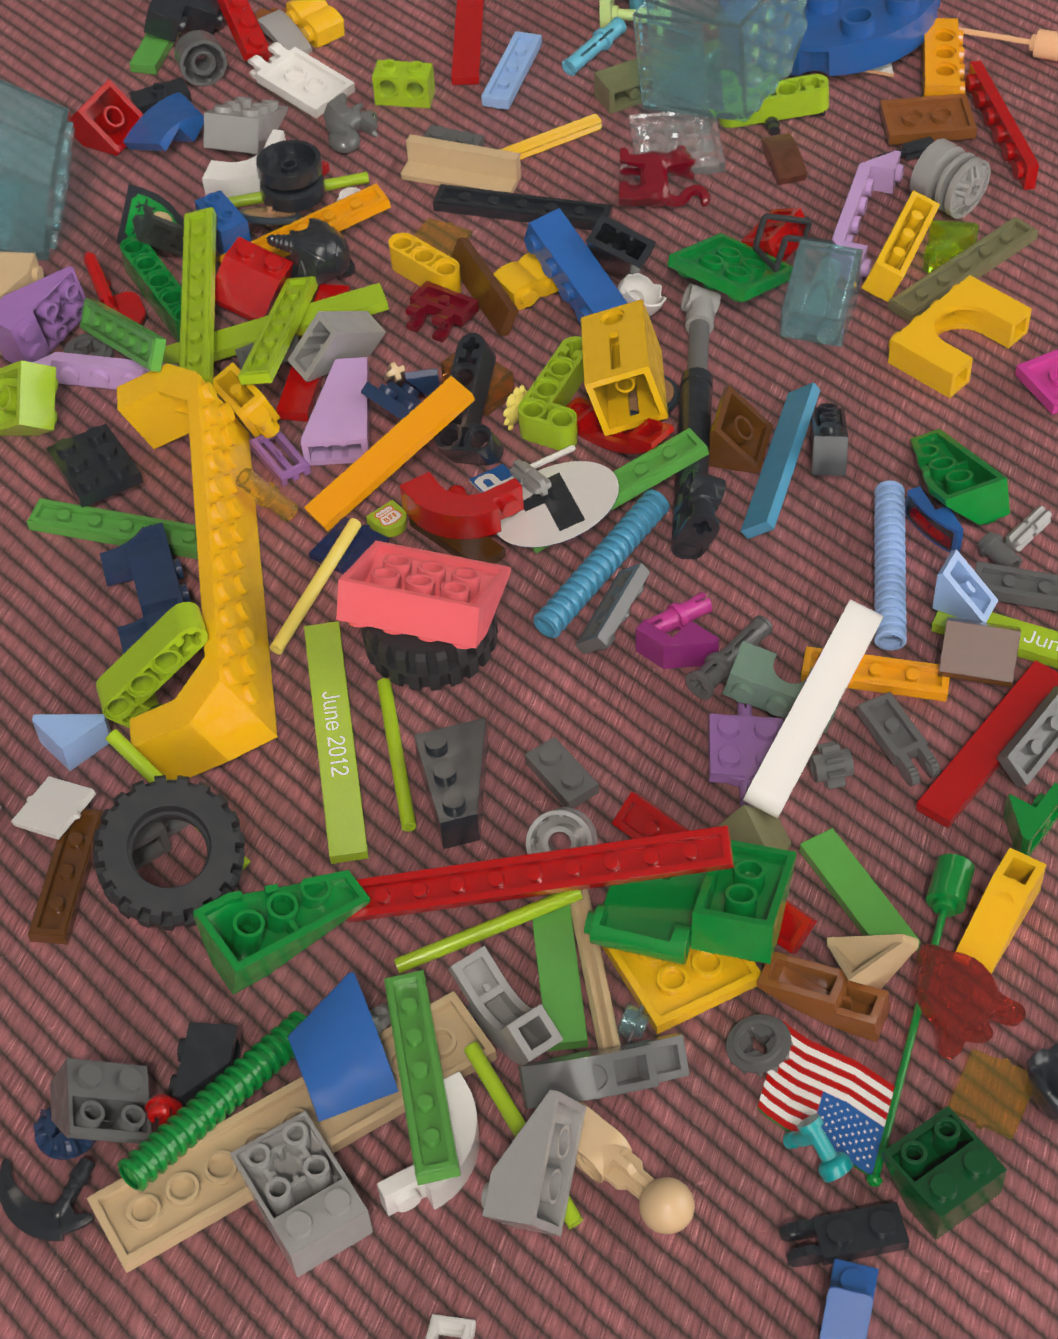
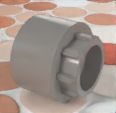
(562, 819)

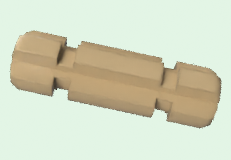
(394, 373)

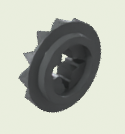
(84, 345)
(768, 1031)

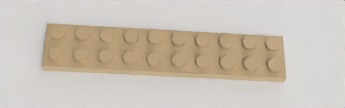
(207, 1182)

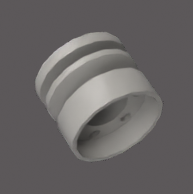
(951, 177)

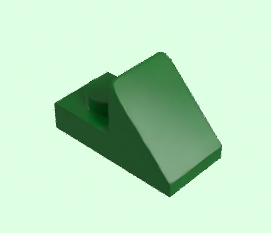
(1030, 823)

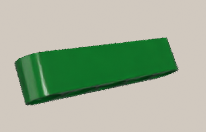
(153, 282)

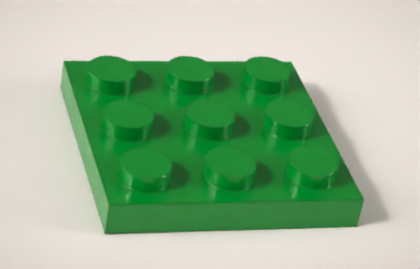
(728, 267)

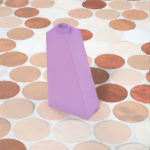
(342, 416)

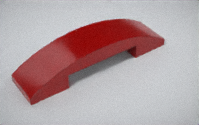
(630, 441)

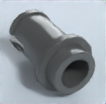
(993, 547)

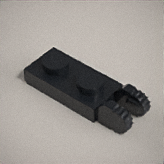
(847, 1235)

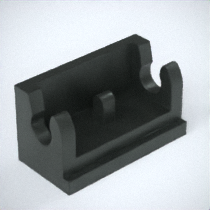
(159, 232)

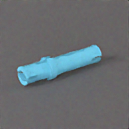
(611, 31)

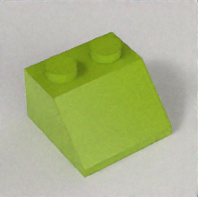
(27, 399)

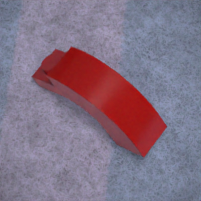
(456, 514)

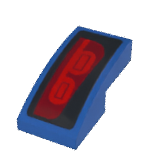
(936, 525)

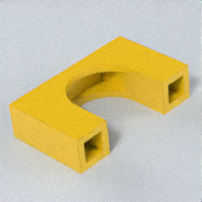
(968, 306)

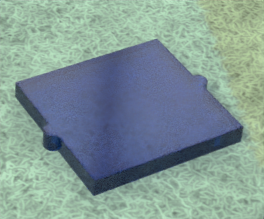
(362, 541)

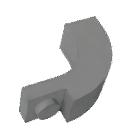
(503, 1016)

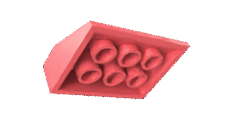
(421, 594)

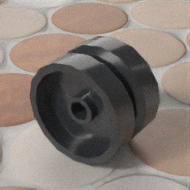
(290, 176)

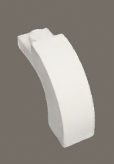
(236, 177)
(402, 1191)

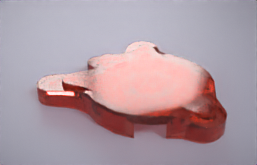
(961, 999)

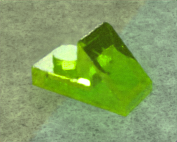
(947, 241)

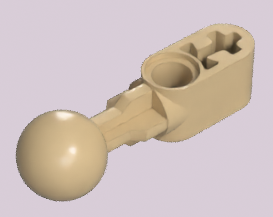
(606, 1155)

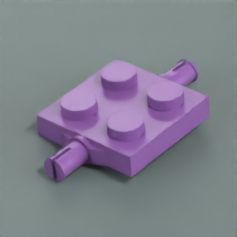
(739, 746)

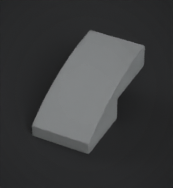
(284, 31)

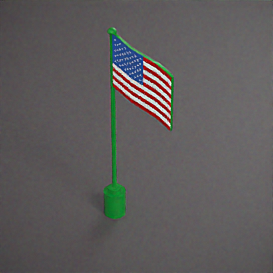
(847, 1095)

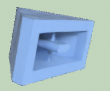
(962, 591)
(72, 736)

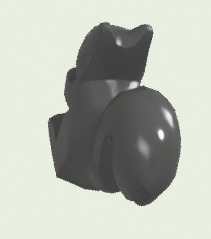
(345, 123)

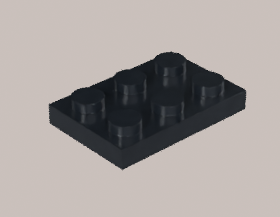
(94, 465)

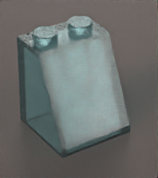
(821, 293)

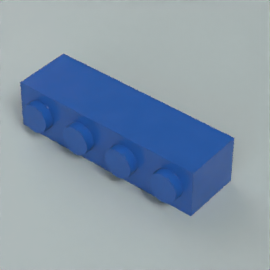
(571, 265)

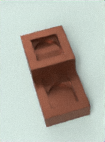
(784, 158)

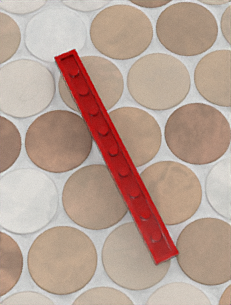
(546, 873)

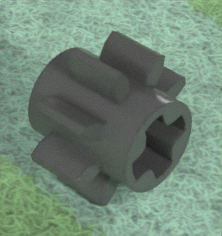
(831, 765)

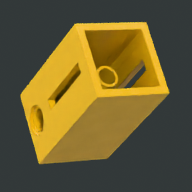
(618, 354)

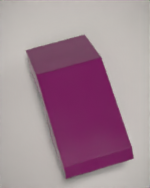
(685, 649)

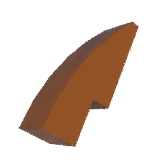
(826, 995)

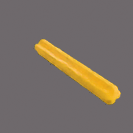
(556, 136)

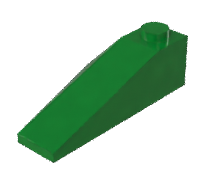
(961, 478)
(266, 928)

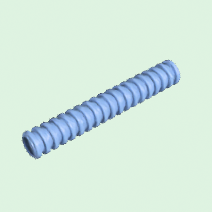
(890, 565)

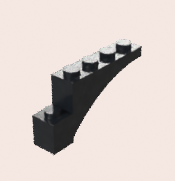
(170, 17)

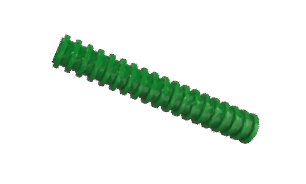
(209, 1106)

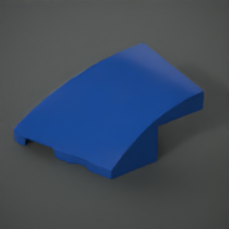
(341, 1053)

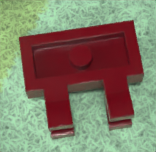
(444, 304)

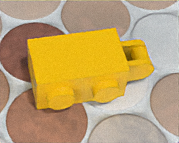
(247, 403)

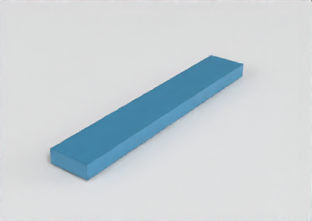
(780, 461)

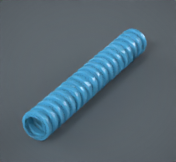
(601, 564)

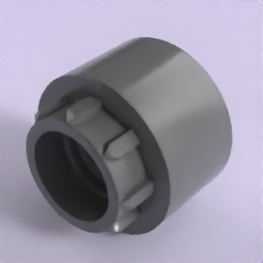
(210, 67)

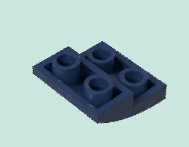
(393, 398)

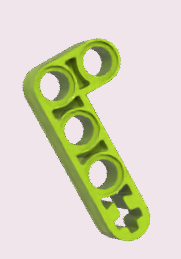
(791, 99)
(543, 409)
(134, 678)

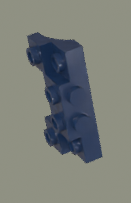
(155, 575)

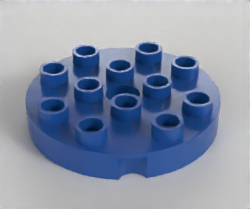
(861, 34)

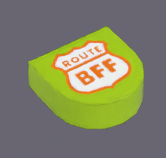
(388, 519)

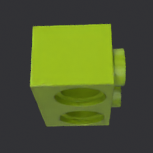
(403, 83)

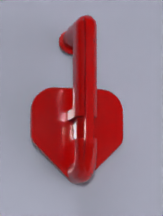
(126, 303)

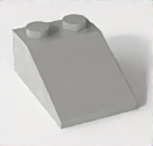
(536, 1172)

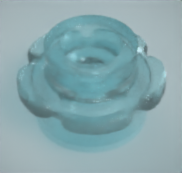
(633, 1022)

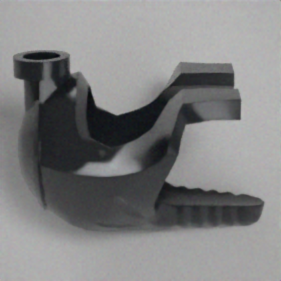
(319, 251)

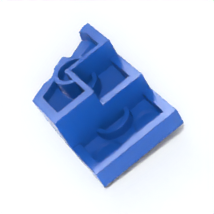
(167, 120)

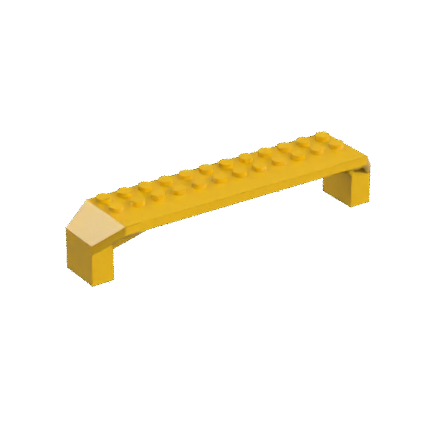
(230, 695)

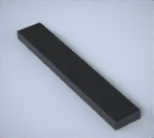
(516, 206)

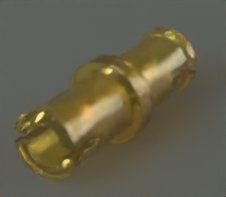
(266, 494)

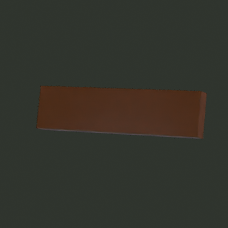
(485, 287)
(65, 881)

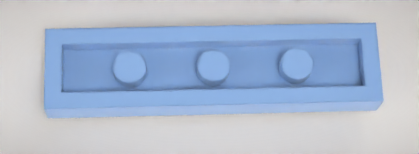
(511, 70)

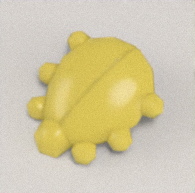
(512, 404)

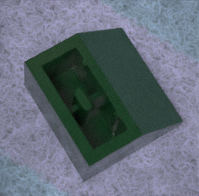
(944, 1172)

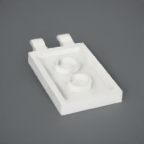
(300, 79)

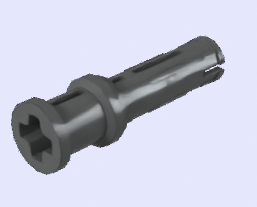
(719, 664)

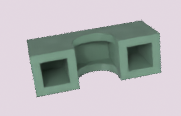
(757, 684)

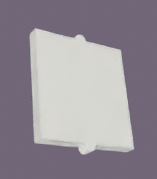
(53, 807)

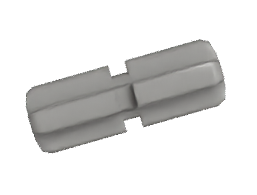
(530, 477)
(1032, 526)

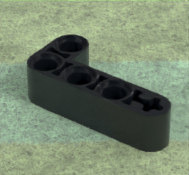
(474, 363)

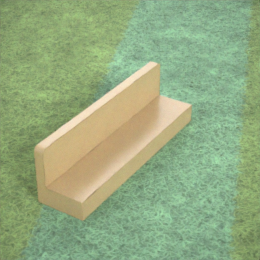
(460, 164)

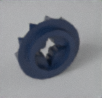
(56, 1144)

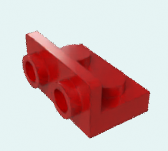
(775, 231)

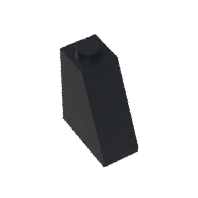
(618, 247)

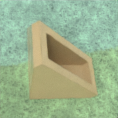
(872, 958)

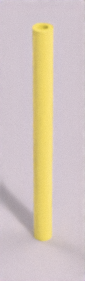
(315, 586)

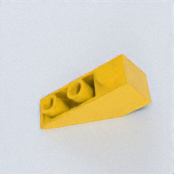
(1002, 908)

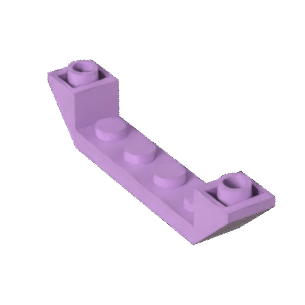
(873, 175)
(93, 370)

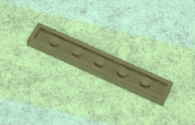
(973, 261)

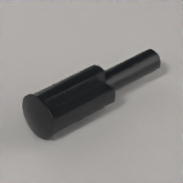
(913, 149)

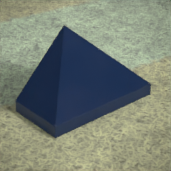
(423, 381)

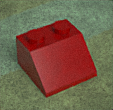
(105, 120)
(250, 279)

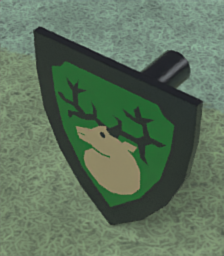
(134, 202)

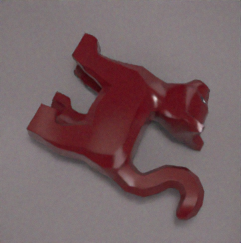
(653, 172)

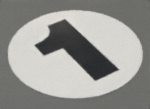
(575, 503)

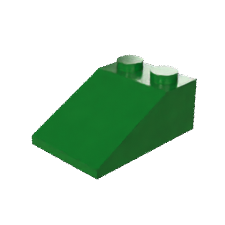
(744, 905)

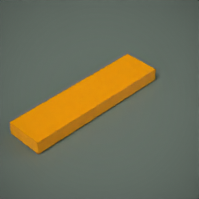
(890, 675)

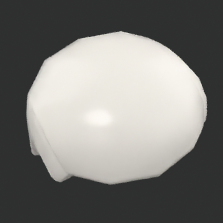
(641, 287)

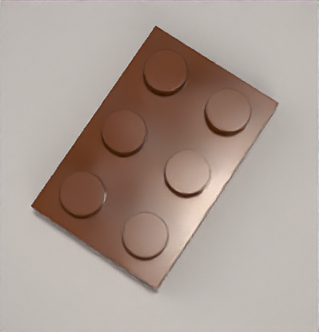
(927, 116)

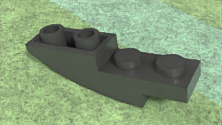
(607, 1071)

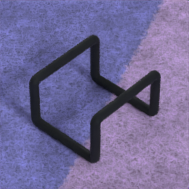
(775, 267)

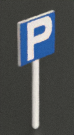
(502, 474)

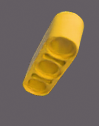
(423, 262)

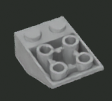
(242, 124)
(302, 1193)

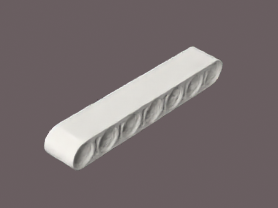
(813, 709)

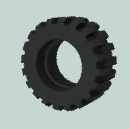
(422, 662)
(158, 802)

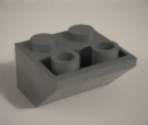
(101, 1101)

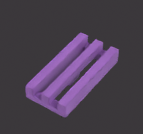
(289, 470)

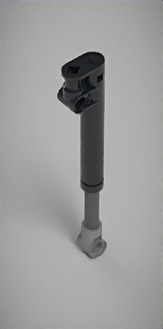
(695, 491)

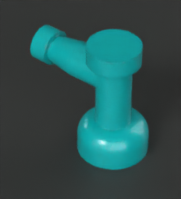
(833, 1163)

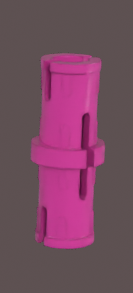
(679, 615)

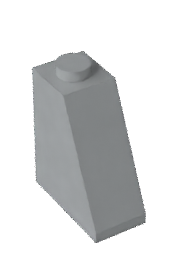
(334, 337)

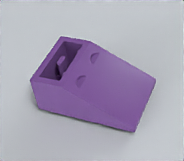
(40, 316)

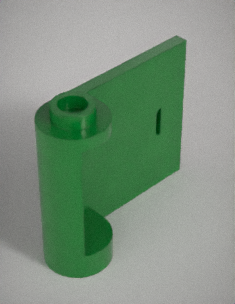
(648, 917)

